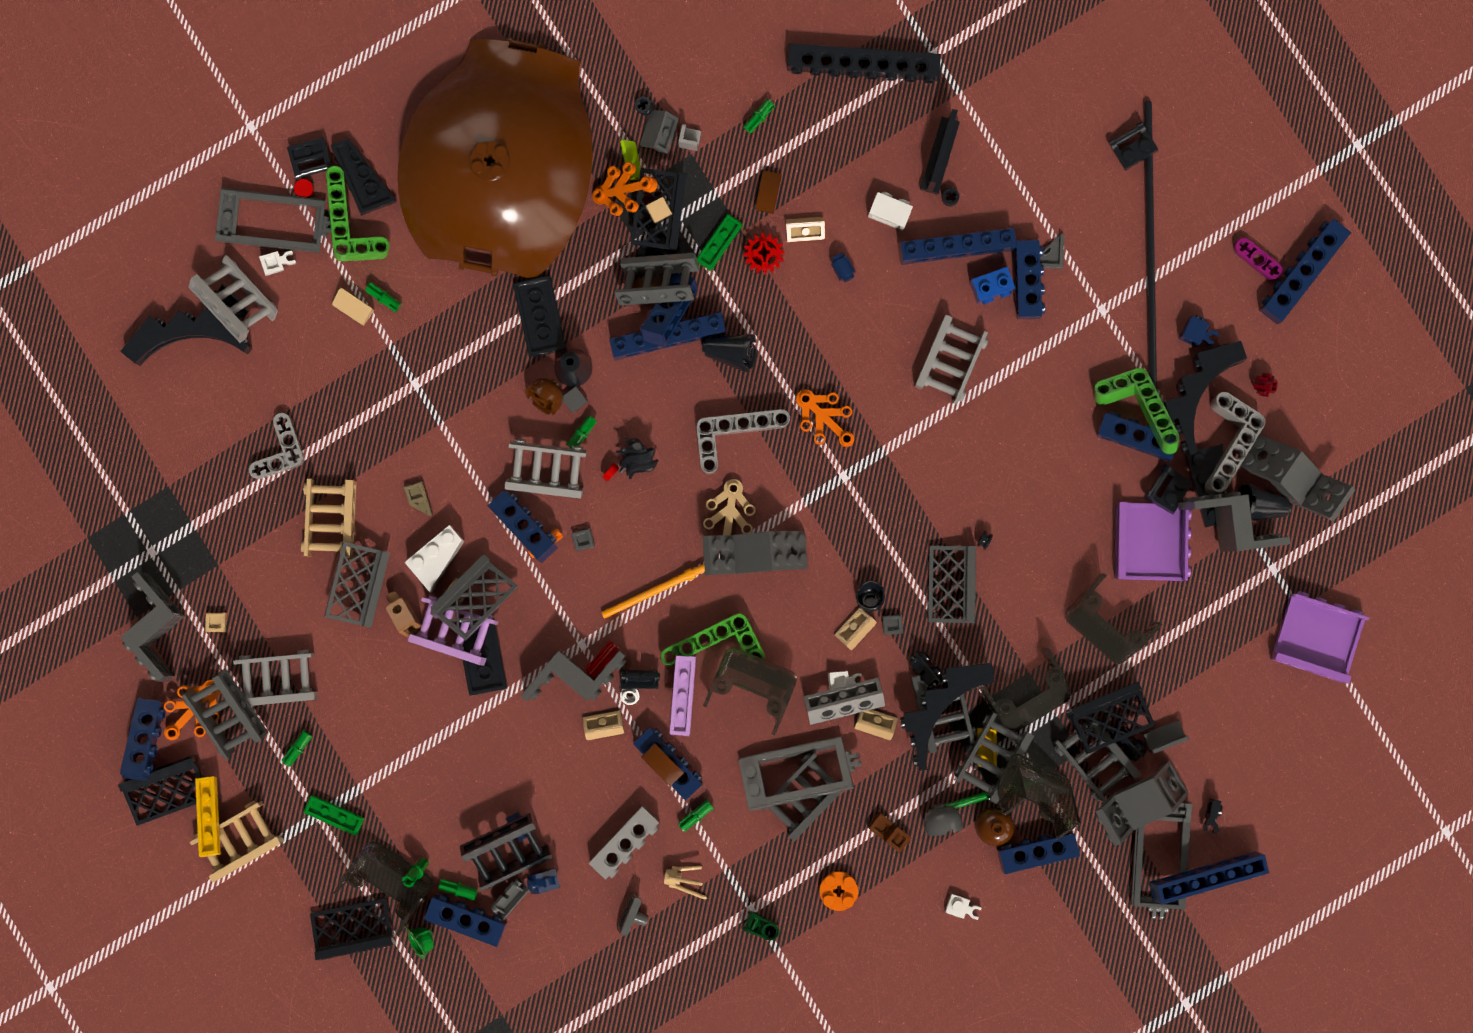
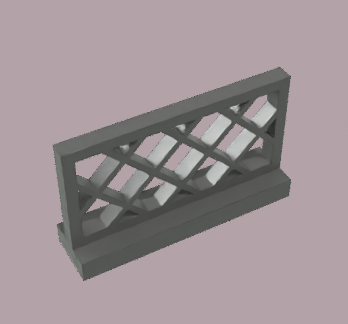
(969, 579)
(461, 586)
(373, 588)

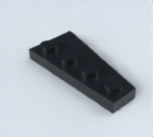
(362, 181)
(1200, 469)

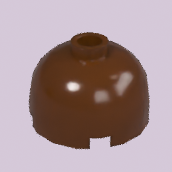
(546, 395)
(994, 827)

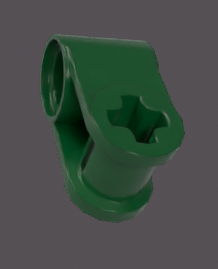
(759, 926)

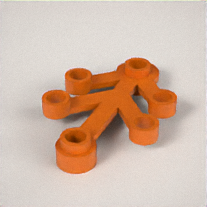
(620, 189)
(822, 415)
(188, 714)

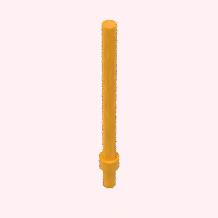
(688, 574)

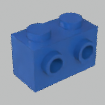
(992, 285)

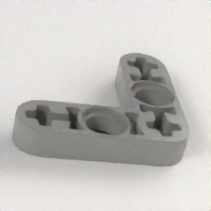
(285, 456)

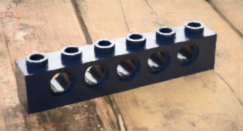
(1337, 235)
(957, 246)
(685, 332)
(1208, 877)

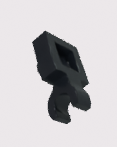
(1213, 810)

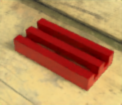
(602, 659)

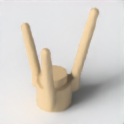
(673, 877)

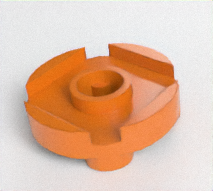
(846, 899)

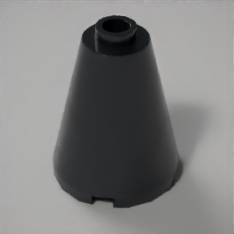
(732, 350)
(578, 372)
(1265, 503)

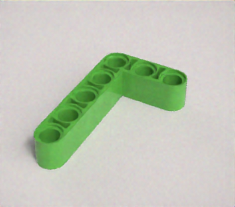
(341, 222)
(1146, 403)
(713, 638)

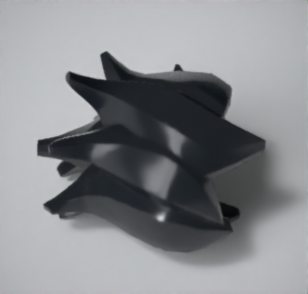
(636, 458)

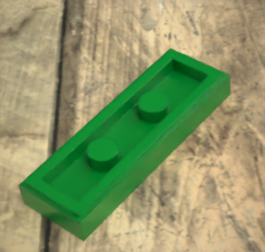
(719, 242)
(334, 815)

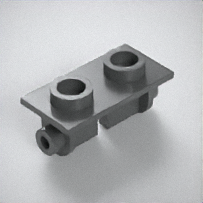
(514, 894)

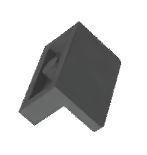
(659, 131)
(1164, 737)

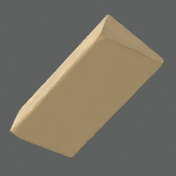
(805, 229)
(352, 306)
(855, 628)
(876, 724)
(603, 725)

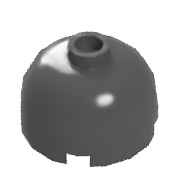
(941, 820)

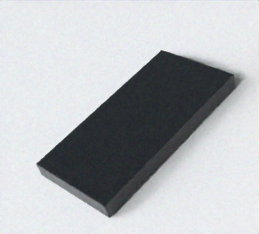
(539, 316)
(490, 676)

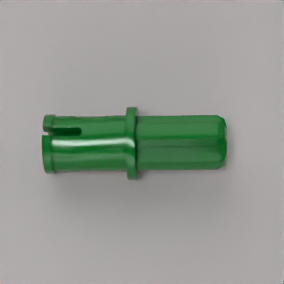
(759, 116)
(383, 297)
(582, 432)
(296, 748)
(695, 815)
(415, 872)
(458, 889)

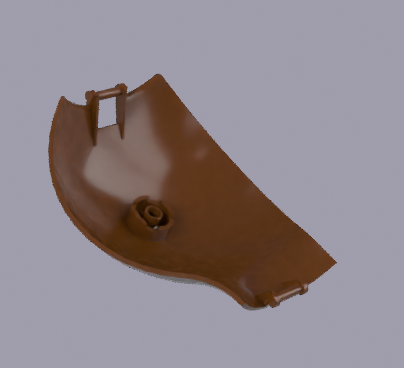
(535, 128)

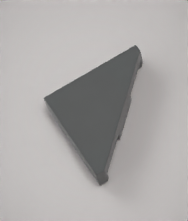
(1053, 254)

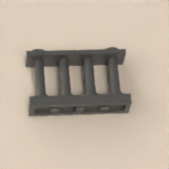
(652, 266)
(238, 703)
(934, 741)
(1022, 741)
(1115, 754)
(808, 814)

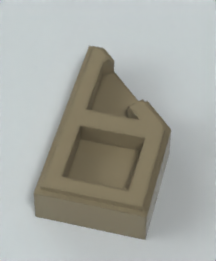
(418, 498)

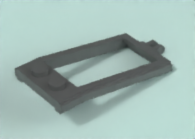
(228, 218)
(754, 782)
(1183, 815)

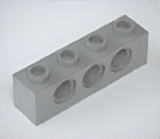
(844, 701)
(600, 861)

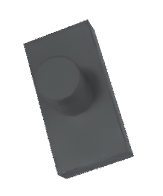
(632, 915)

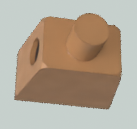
(406, 620)

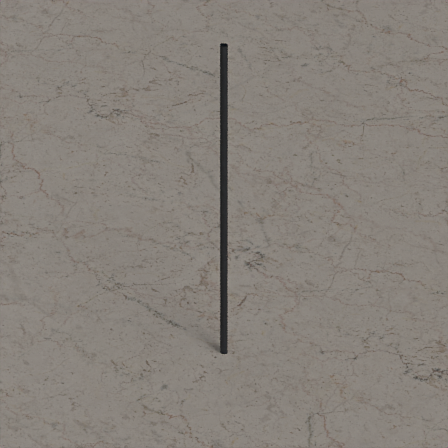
(1150, 253)

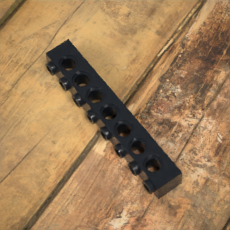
(891, 58)

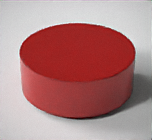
(304, 188)
(610, 472)

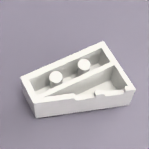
(434, 558)

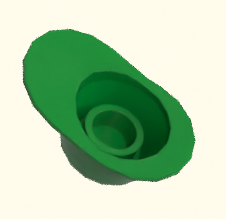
(420, 940)

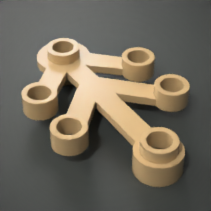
(730, 510)

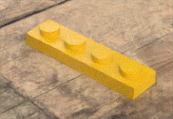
(207, 816)

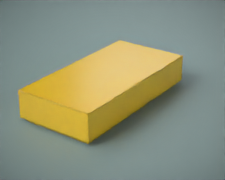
(985, 752)

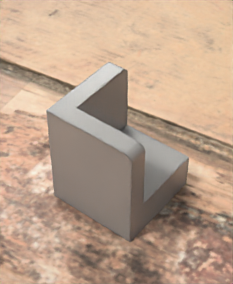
(689, 138)

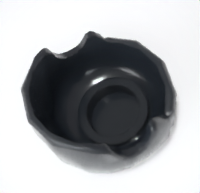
(870, 596)

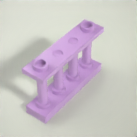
(457, 648)
(682, 695)

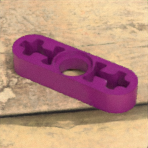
(1264, 272)

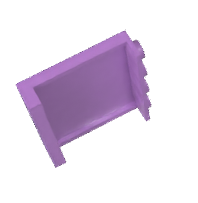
(1151, 543)
(1318, 637)

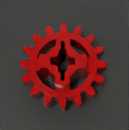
(756, 253)

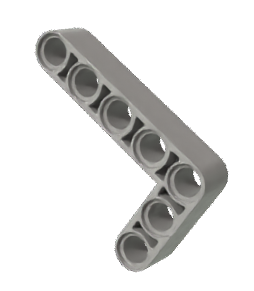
(733, 429)
(1236, 444)

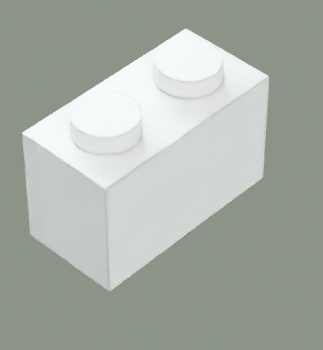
(890, 211)

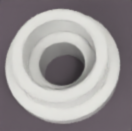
(629, 700)

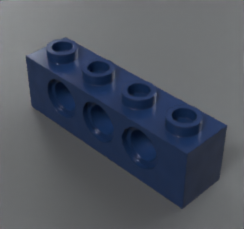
(1024, 309)
(666, 316)
(1108, 432)
(540, 550)
(143, 710)
(684, 788)
(1006, 853)
(436, 915)

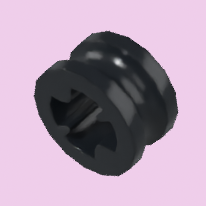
(639, 103)
(950, 203)
(985, 540)

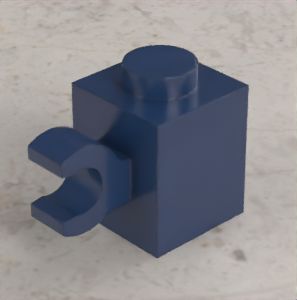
(1195, 331)
(542, 881)

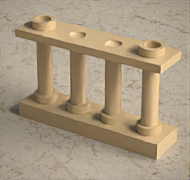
(347, 509)
(253, 850)

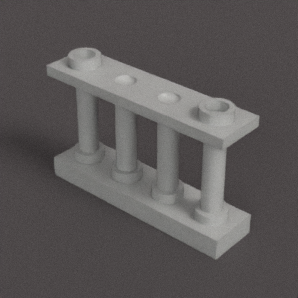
(226, 314)
(940, 345)
(535, 484)
(287, 694)

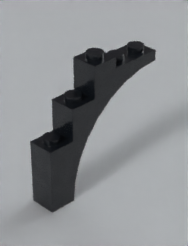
(156, 334)
(1209, 365)
(921, 722)

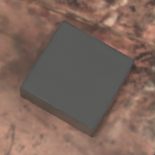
(574, 399)
(583, 539)
(892, 624)

